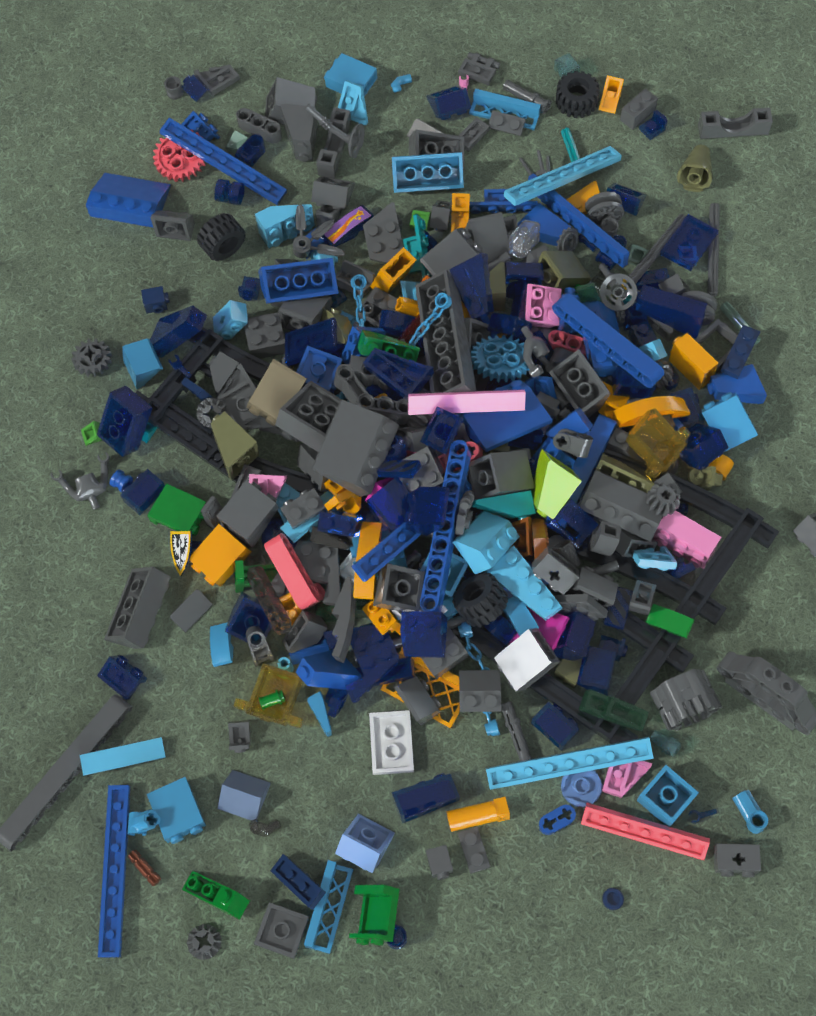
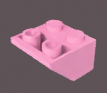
(539, 305)

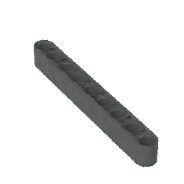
(61, 773)

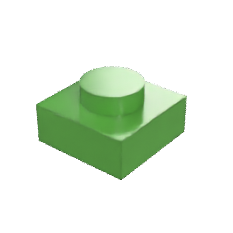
(424, 215)

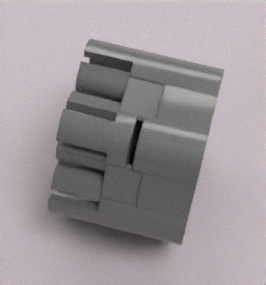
(683, 696)

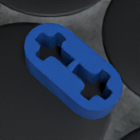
(559, 824)

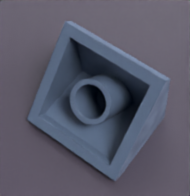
(243, 795)

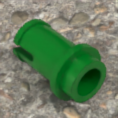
(272, 699)

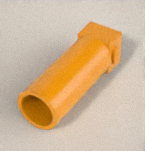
(478, 814)

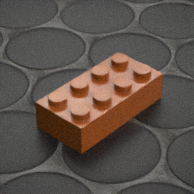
(539, 536)

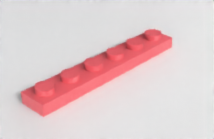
(645, 831)

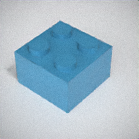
(667, 796)

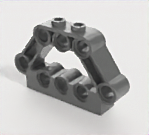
(354, 390)
(769, 690)

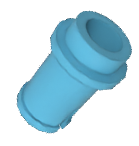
(284, 661)

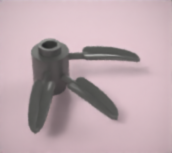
(302, 252)

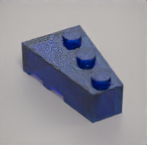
(425, 797)

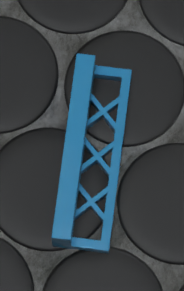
(506, 105)
(319, 910)

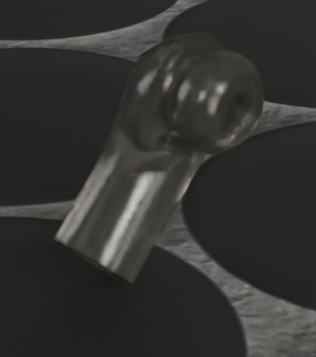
(263, 829)

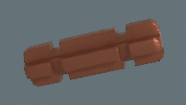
(144, 868)

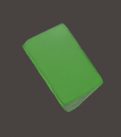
(90, 433)

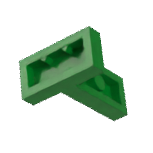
(241, 574)

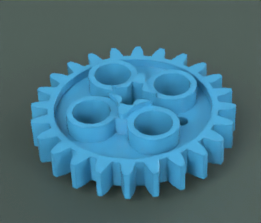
(499, 358)

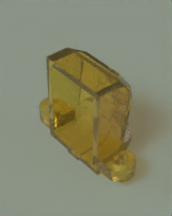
(656, 442)
(268, 681)

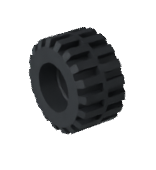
(574, 104)
(221, 237)
(480, 599)

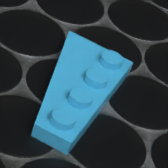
(518, 578)

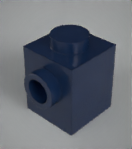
(155, 299)

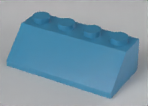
(427, 172)

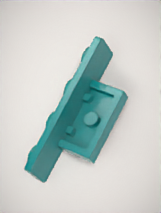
(417, 246)

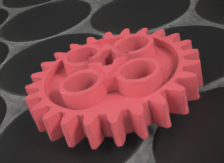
(179, 156)

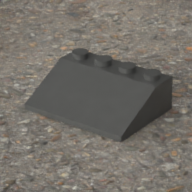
(308, 414)
(355, 447)

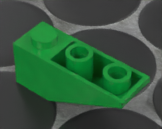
(371, 340)
(216, 895)

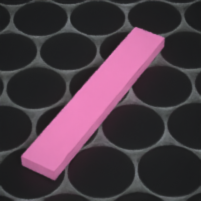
(467, 401)

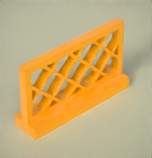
(448, 679)

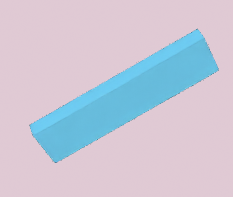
(122, 756)

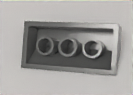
(620, 505)
(138, 607)

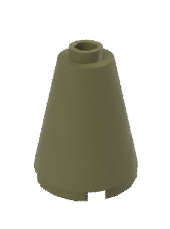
(696, 170)

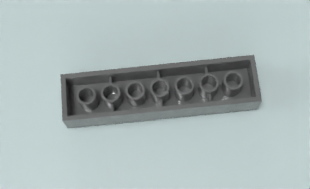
(446, 338)

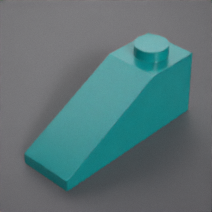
(511, 506)

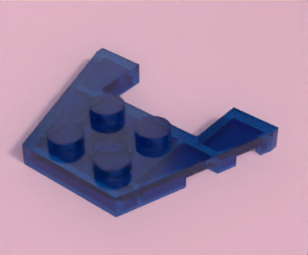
(374, 654)

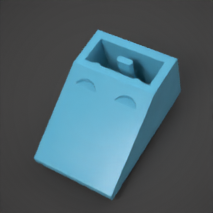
(279, 223)

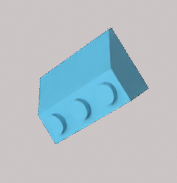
(485, 541)

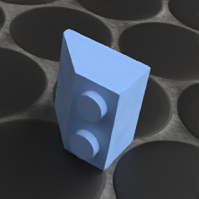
(364, 843)

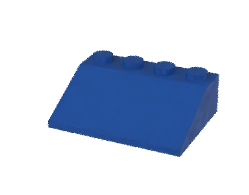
(127, 199)
(501, 427)

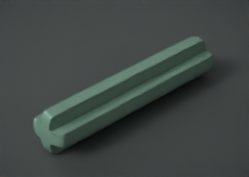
(735, 317)

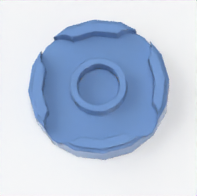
(577, 791)

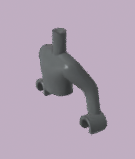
(538, 347)
(87, 485)

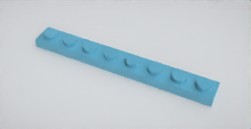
(562, 175)
(569, 763)

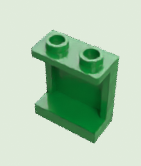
(177, 510)
(377, 914)

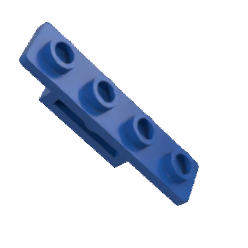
(496, 202)

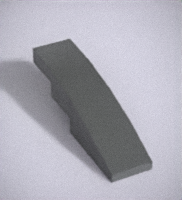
(345, 613)

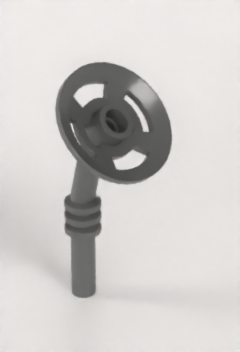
(354, 139)
(615, 282)

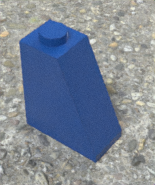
(550, 224)
(746, 386)
(326, 672)

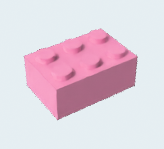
(686, 539)

